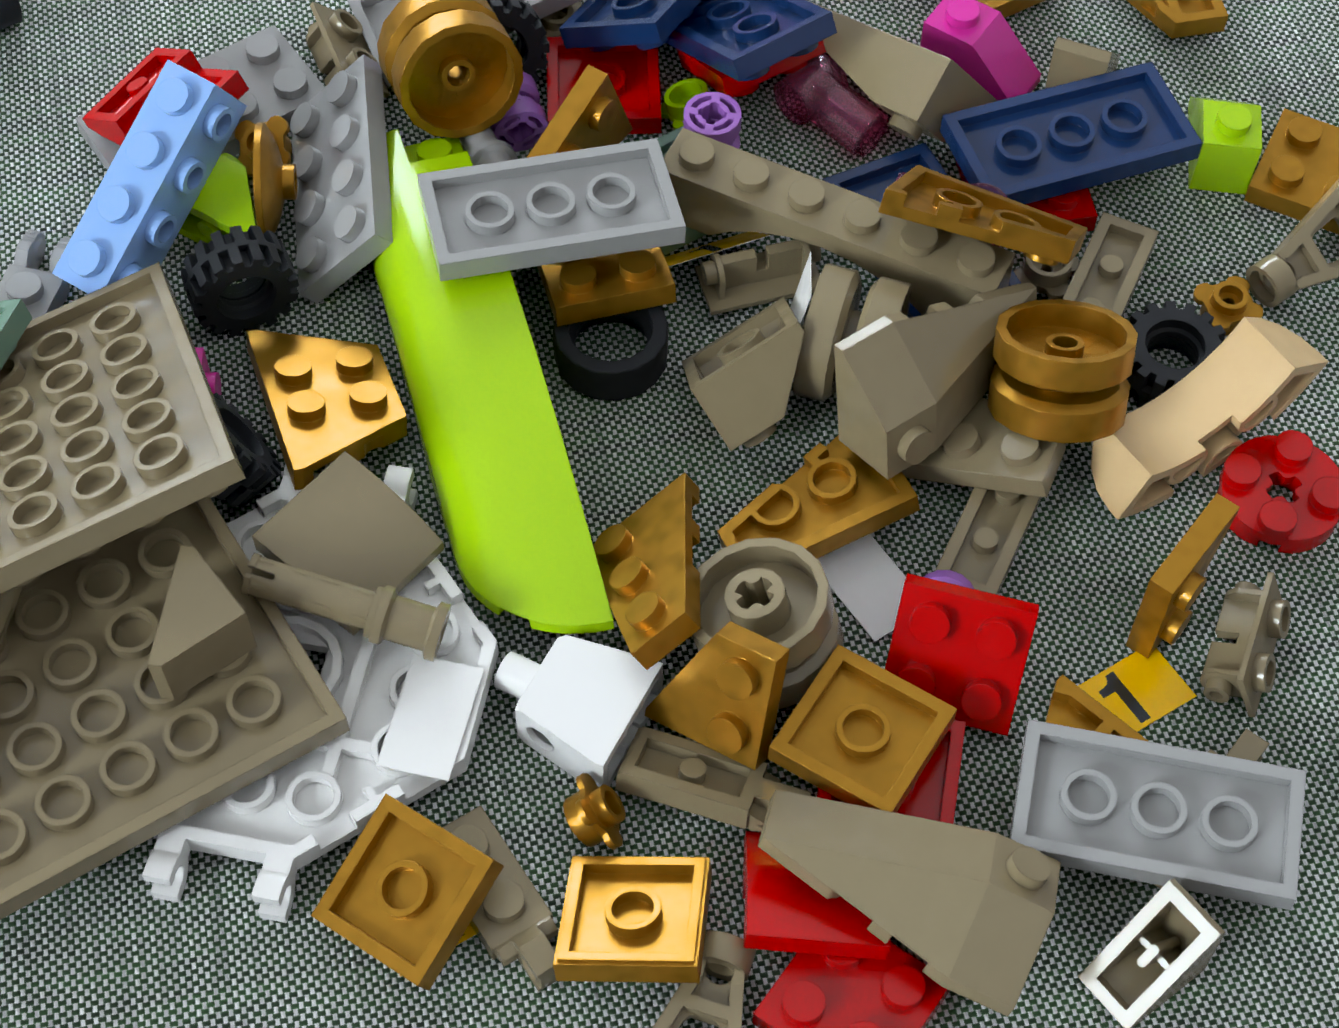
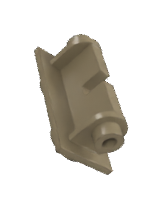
(336, 41)
(755, 278)
(1249, 666)

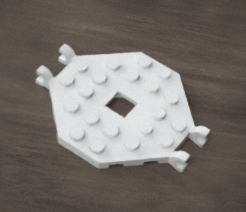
(337, 787)

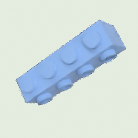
(151, 180)

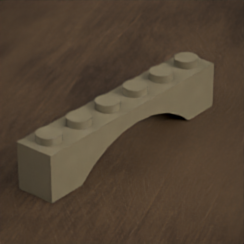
(741, 192)

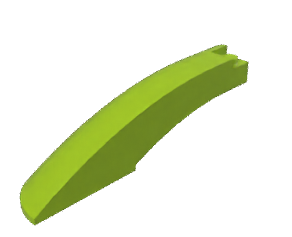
(486, 420)

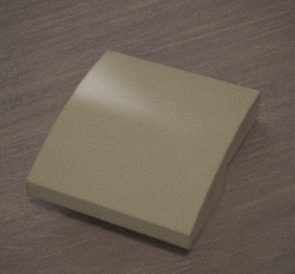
(350, 531)

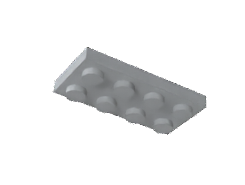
(271, 70)
(341, 179)
(550, 209)
(1161, 813)

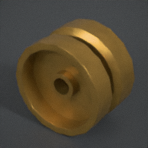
(450, 65)
(1061, 370)

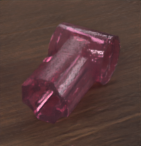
(823, 96)

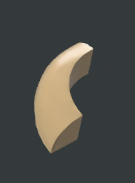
(1201, 416)

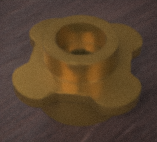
(245, 132)
(1227, 302)
(595, 813)

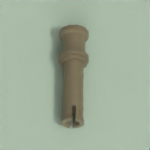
(379, 613)

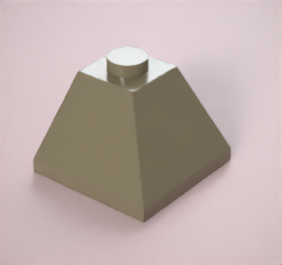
(748, 375)

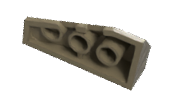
(903, 77)
(917, 377)
(942, 889)

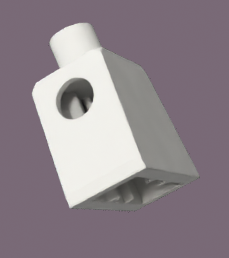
(580, 704)

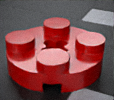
(1291, 463)

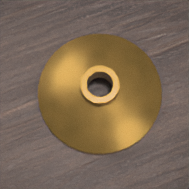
(271, 179)

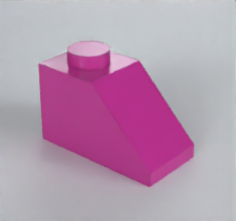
(982, 46)

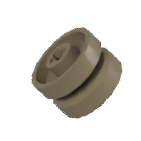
(835, 316)
(777, 594)

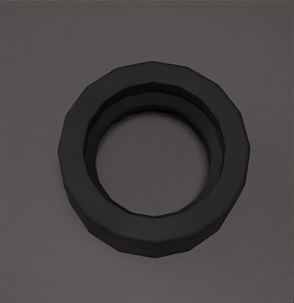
(614, 378)

